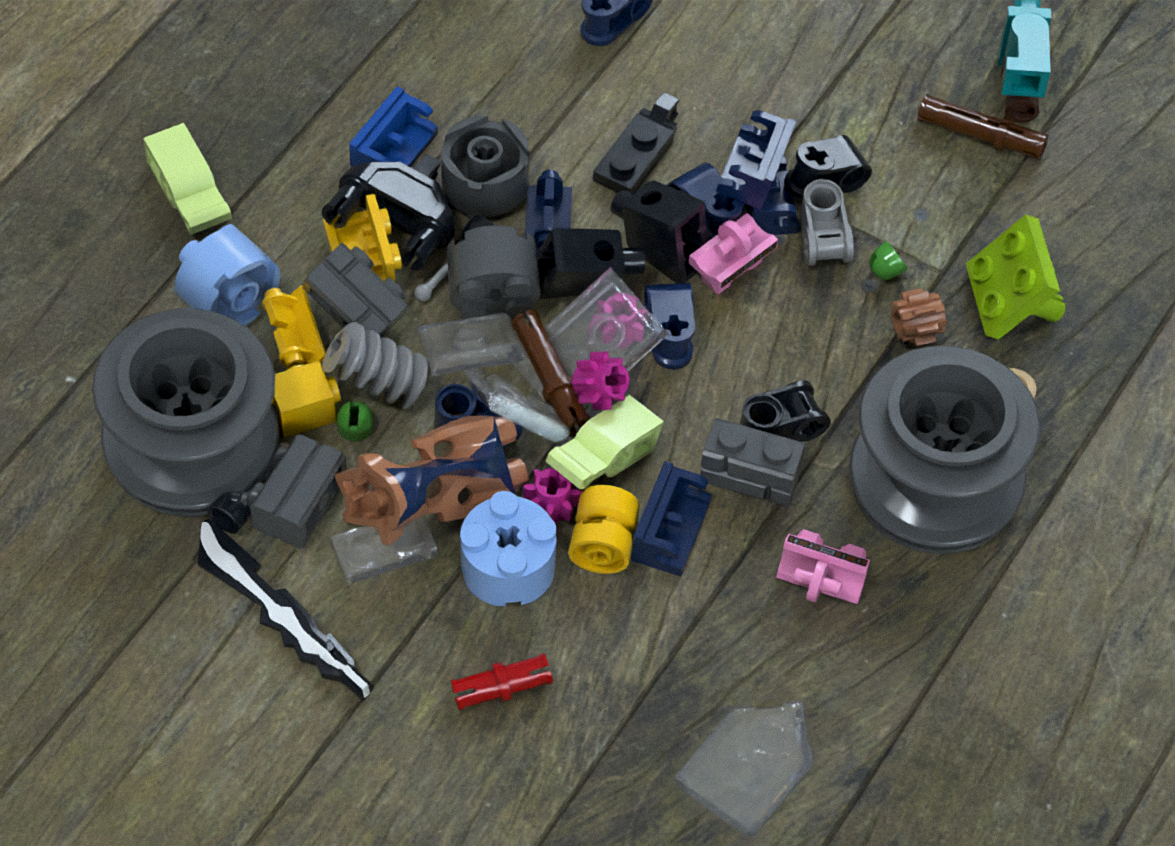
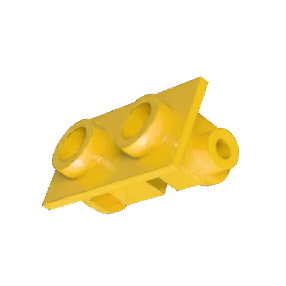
(296, 327)

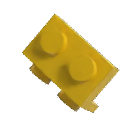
(368, 232)

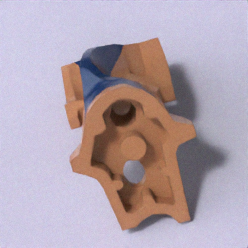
(470, 461)

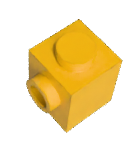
(305, 398)

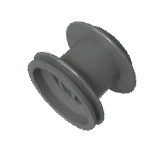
(195, 445)
(938, 486)

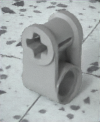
(825, 230)

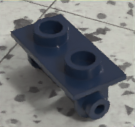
(547, 206)

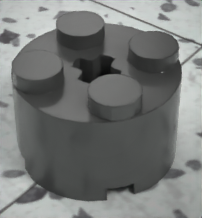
(485, 166)
(493, 272)

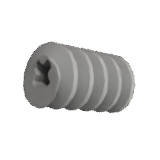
(379, 361)

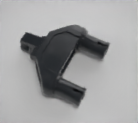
(407, 194)

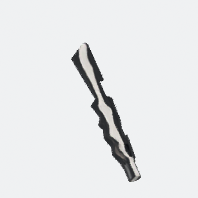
(279, 609)

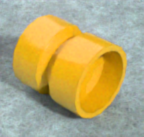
(604, 529)

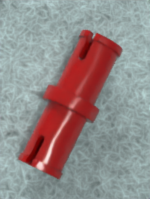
(501, 681)

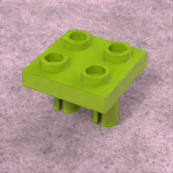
(1015, 279)

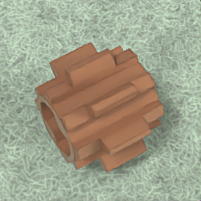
(918, 317)

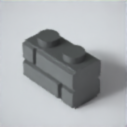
(354, 292)
(752, 462)
(296, 490)

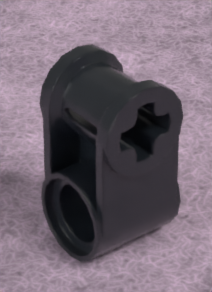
(830, 160)
(786, 412)

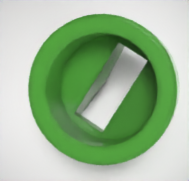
(886, 262)
(365, 421)

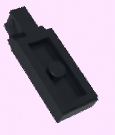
(639, 147)

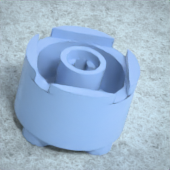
(225, 275)
(508, 550)

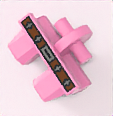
(732, 252)
(823, 568)

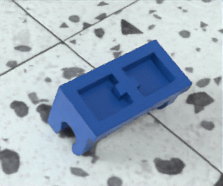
(394, 132)

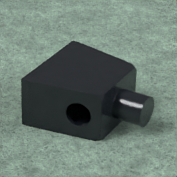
(665, 225)
(578, 257)

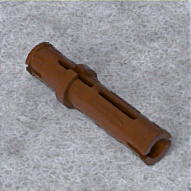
(993, 130)
(550, 371)

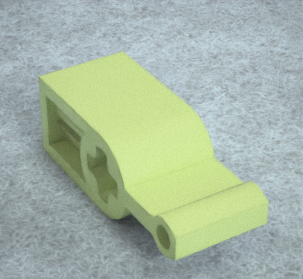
(186, 178)
(607, 443)

